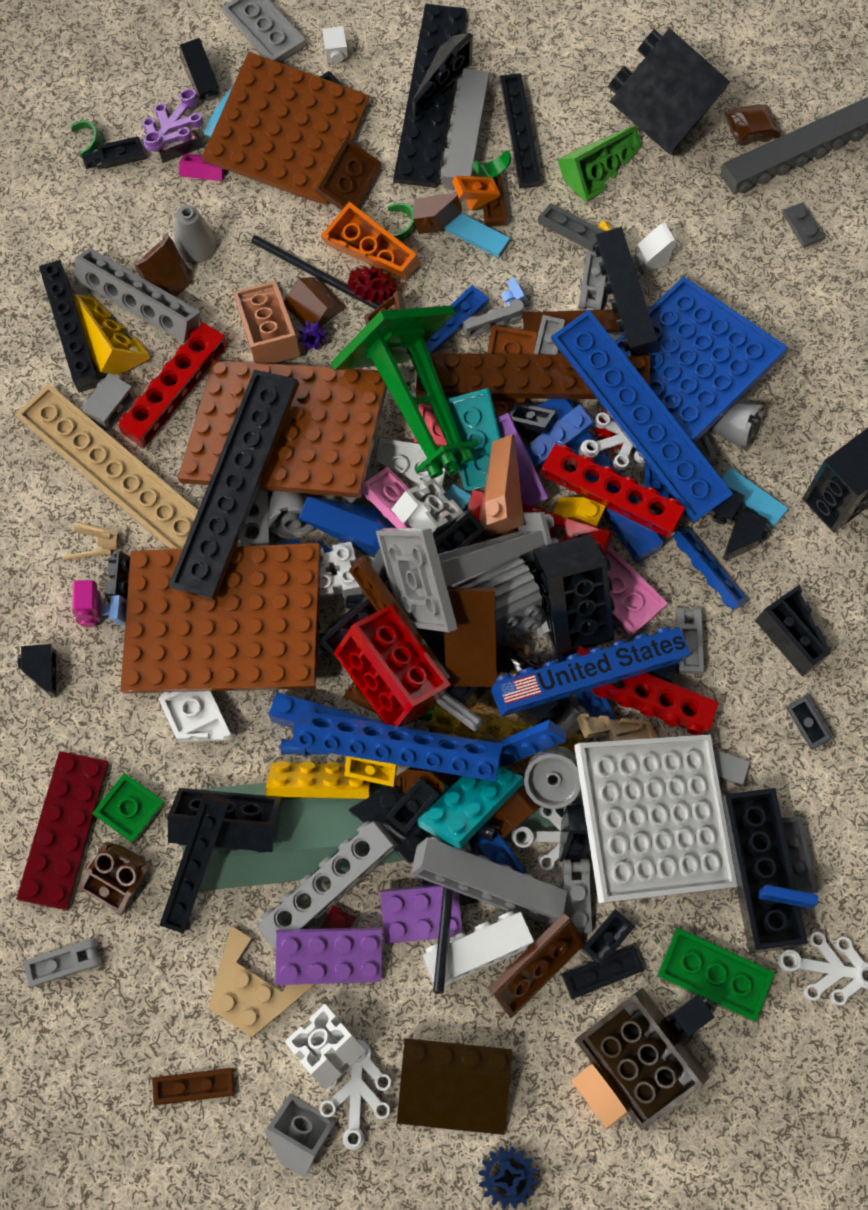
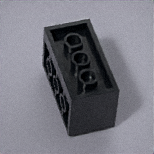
(841, 484)
(575, 593)

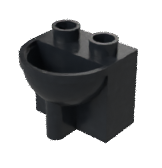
(667, 89)

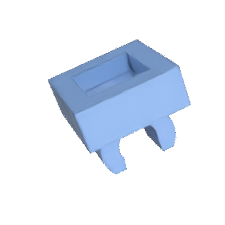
(515, 293)
(116, 610)

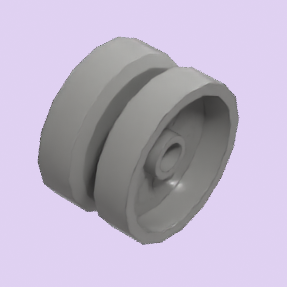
(539, 777)

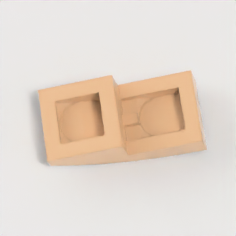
(599, 1096)

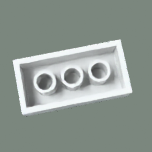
(482, 948)

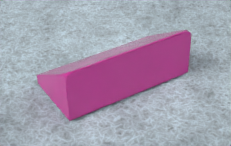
(194, 167)

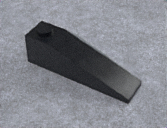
(444, 69)

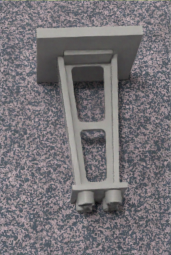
(422, 575)

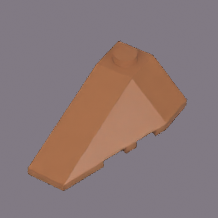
(502, 493)

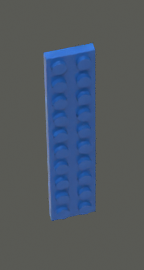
(641, 416)

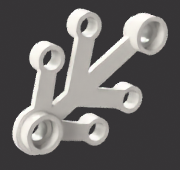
(610, 442)
(542, 836)
(834, 968)
(355, 1089)

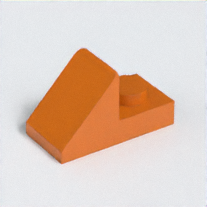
(475, 190)

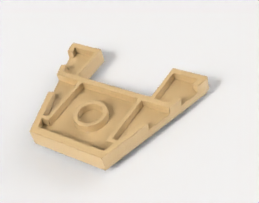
(615, 729)
(244, 996)

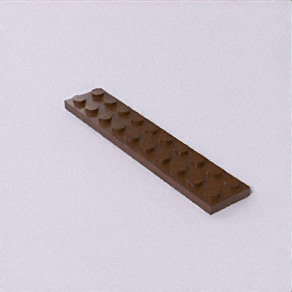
(515, 375)

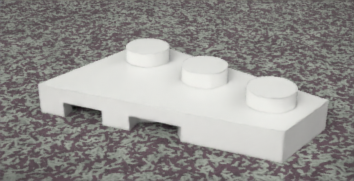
(404, 459)

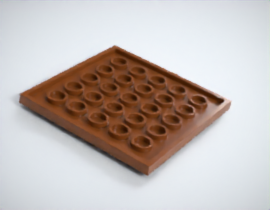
(283, 126)

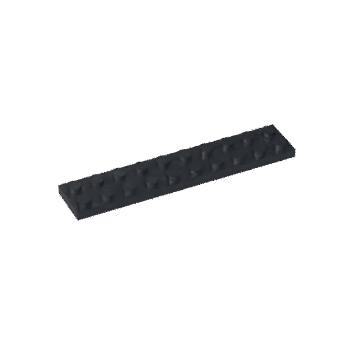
(424, 136)
(234, 485)

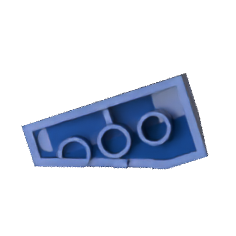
(346, 522)

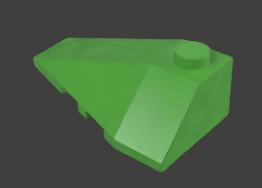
(593, 164)

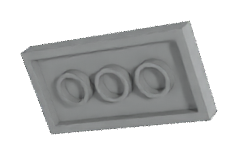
(265, 28)

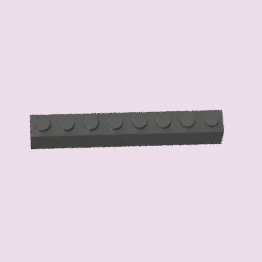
(796, 147)

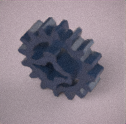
(511, 1192)

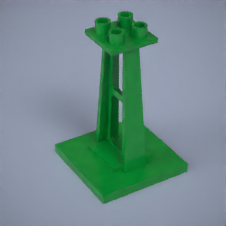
(392, 340)

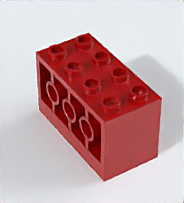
(391, 667)

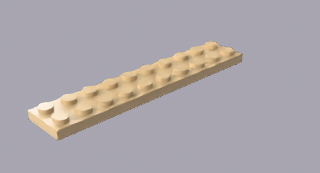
(109, 466)

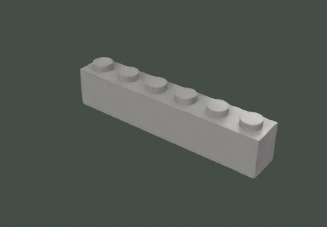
(466, 125)
(488, 881)

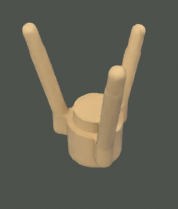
(106, 538)

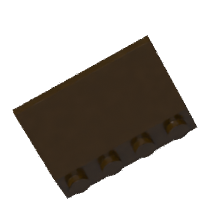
(642, 1059)
(454, 1086)

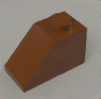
(435, 212)

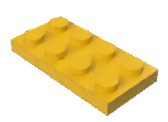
(314, 781)

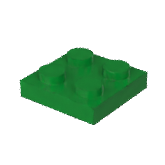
(128, 808)

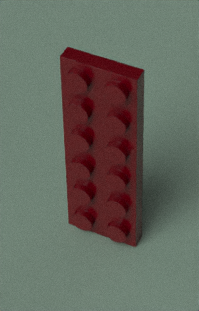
(62, 831)

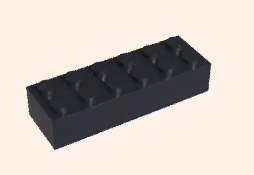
(759, 860)

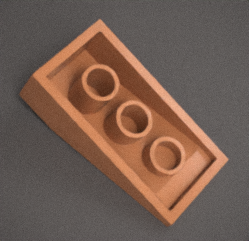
(266, 324)

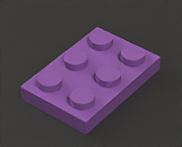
(415, 913)

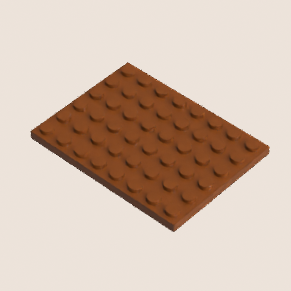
(322, 441)
(249, 638)

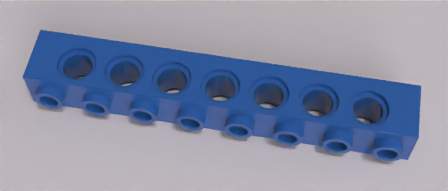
(398, 745)

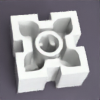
(426, 507)
(338, 561)
(325, 1046)

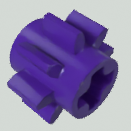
(309, 340)

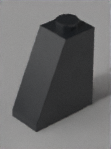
(198, 69)

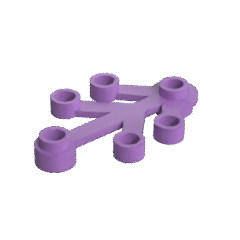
(156, 140)

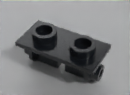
(119, 568)
(509, 659)

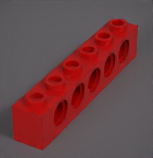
(143, 431)
(618, 502)
(572, 527)
(654, 688)

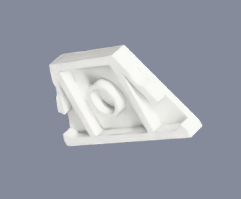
(194, 716)

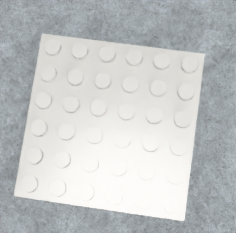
(654, 817)

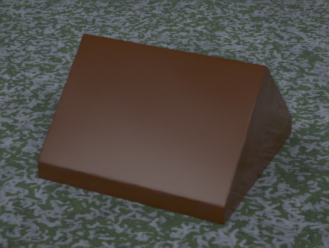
(313, 301)

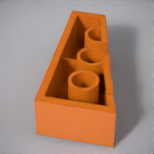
(369, 242)

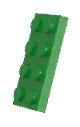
(715, 974)

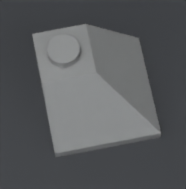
(298, 1134)

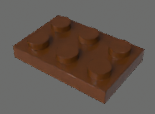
(348, 175)

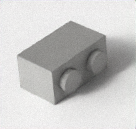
(108, 401)

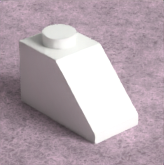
(655, 249)

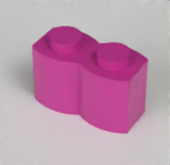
(86, 602)

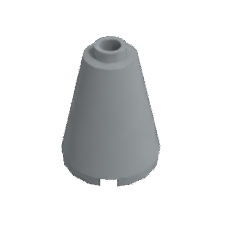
(193, 235)
(740, 424)
(284, 514)

